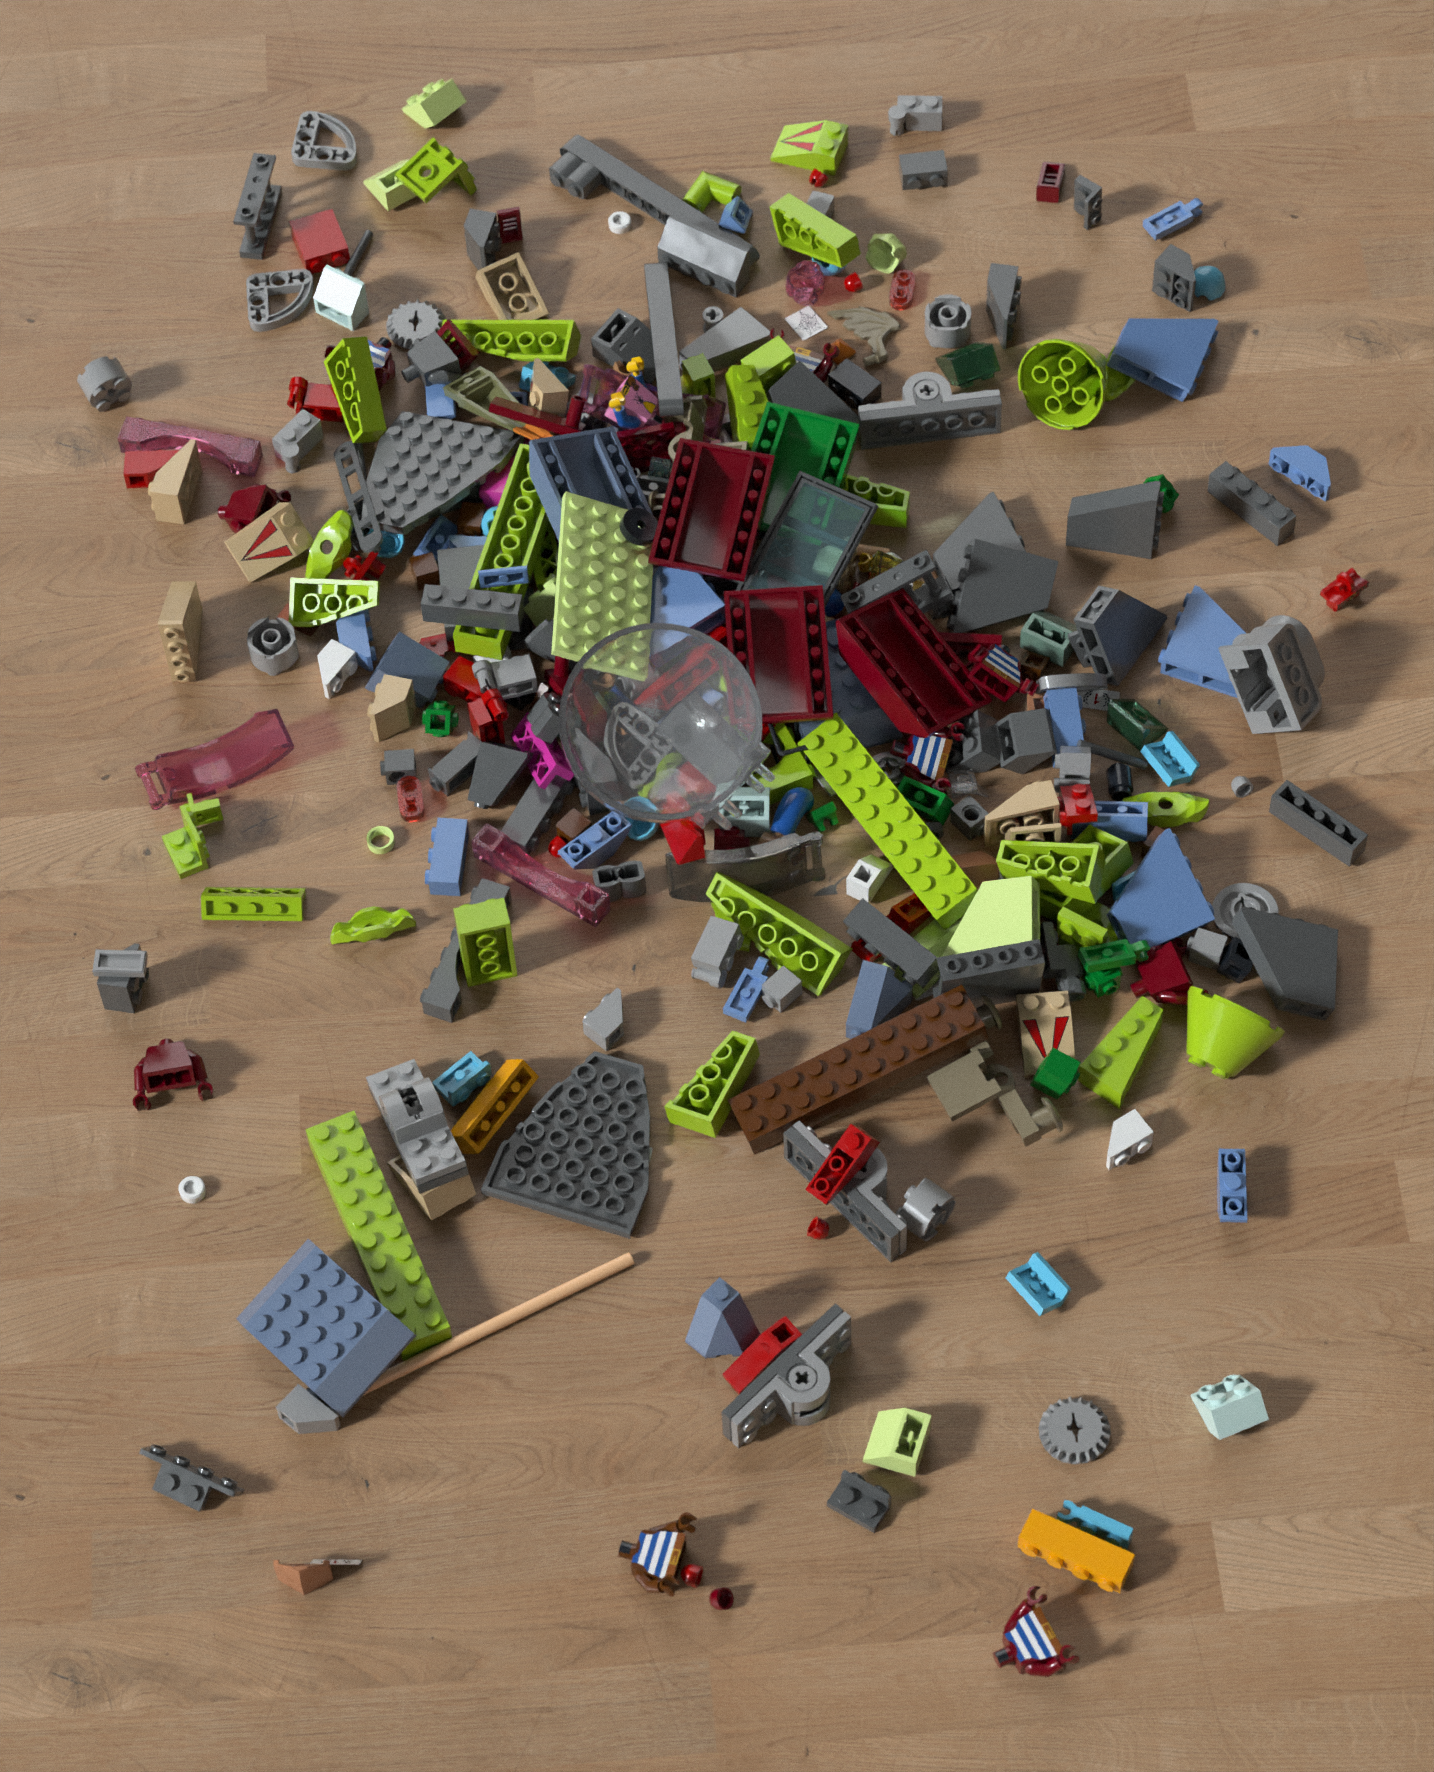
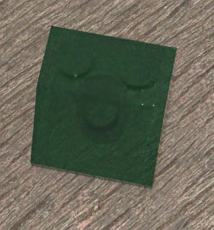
(969, 364)

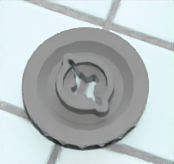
(401, 322)
(1231, 899)
(1061, 1442)

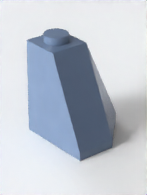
(876, 998)
(721, 1323)

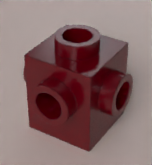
(730, 839)

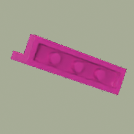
(550, 755)

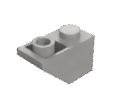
(605, 1022)
(306, 1413)

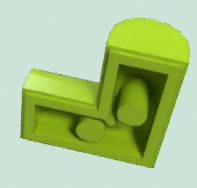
(708, 188)

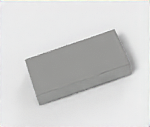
(120, 963)

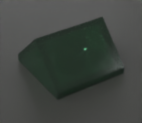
(1134, 722)

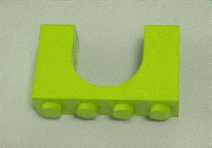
(791, 770)

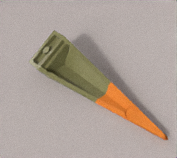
(476, 393)

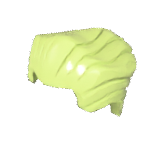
(885, 252)

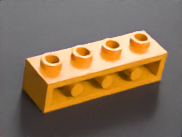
(493, 1105)
(1075, 1551)

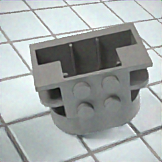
(1276, 675)

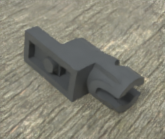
(1061, 963)

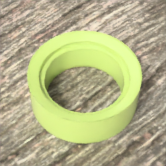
(380, 830)

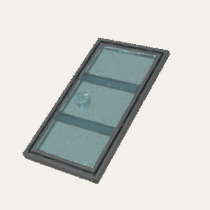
(810, 538)

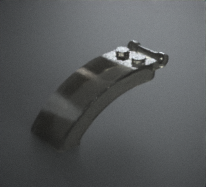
(763, 867)

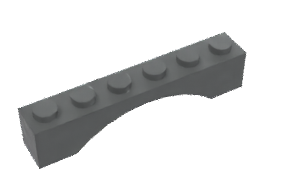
(443, 994)

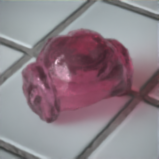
(805, 283)

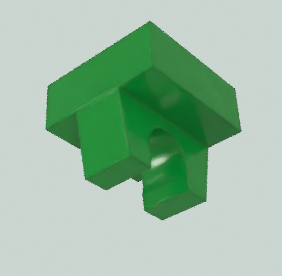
(823, 812)

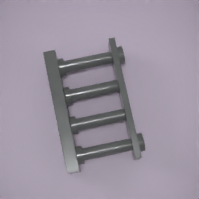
(257, 206)
(919, 566)

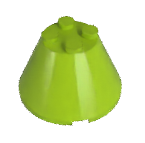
(1063, 382)
(1225, 1034)

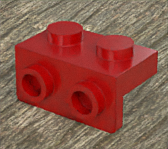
(1076, 806)

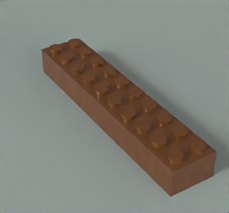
(859, 1068)

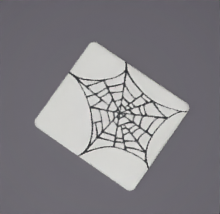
(806, 323)

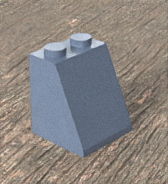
(411, 661)

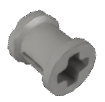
(711, 316)

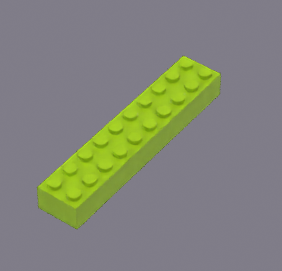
(511, 542)
(890, 821)
(378, 1230)

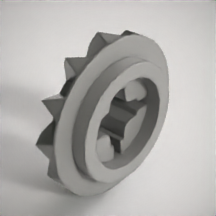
(894, 764)

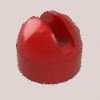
(818, 177)
(853, 283)
(555, 845)
(818, 1229)
(692, 1575)

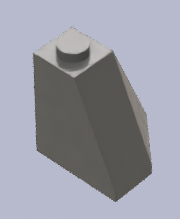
(495, 772)

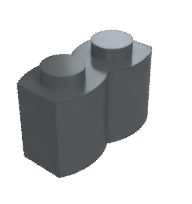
(575, 175)
(545, 717)
(622, 880)

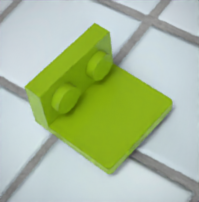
(187, 846)

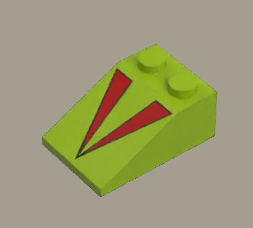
(812, 146)

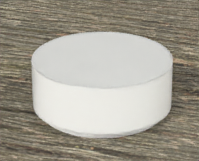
(619, 222)
(192, 1189)

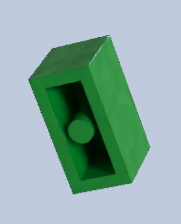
(926, 800)
(1056, 1074)

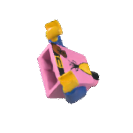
(633, 402)

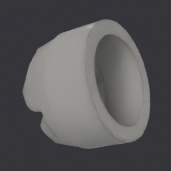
(1241, 786)

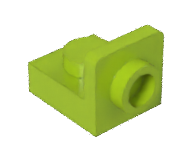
(205, 811)

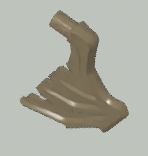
(871, 326)

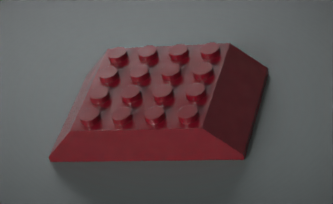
(712, 510)
(784, 650)
(907, 665)

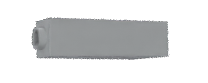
(728, 340)

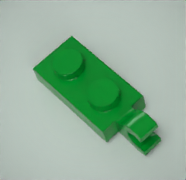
(1112, 954)

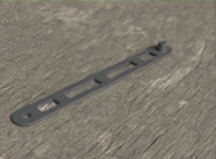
(373, 540)

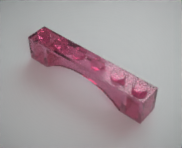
(238, 454)
(574, 896)

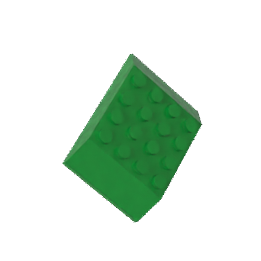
(802, 443)

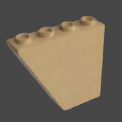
(180, 629)

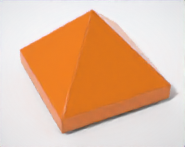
(845, 351)

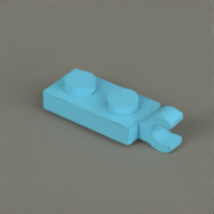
(1097, 1523)

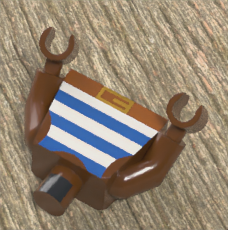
(659, 1554)

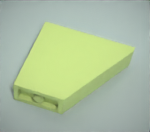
(999, 916)

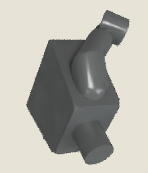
(431, 362)

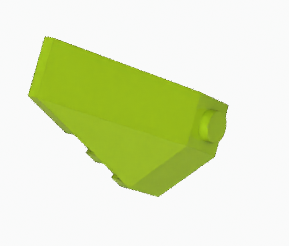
(326, 600)

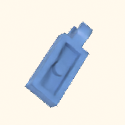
(1172, 218)
(747, 991)

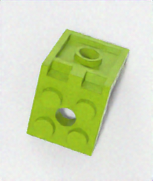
(444, 169)
(1085, 930)

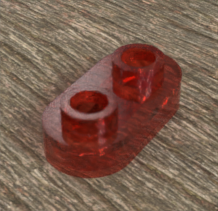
(902, 290)
(410, 801)

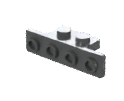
(186, 1482)

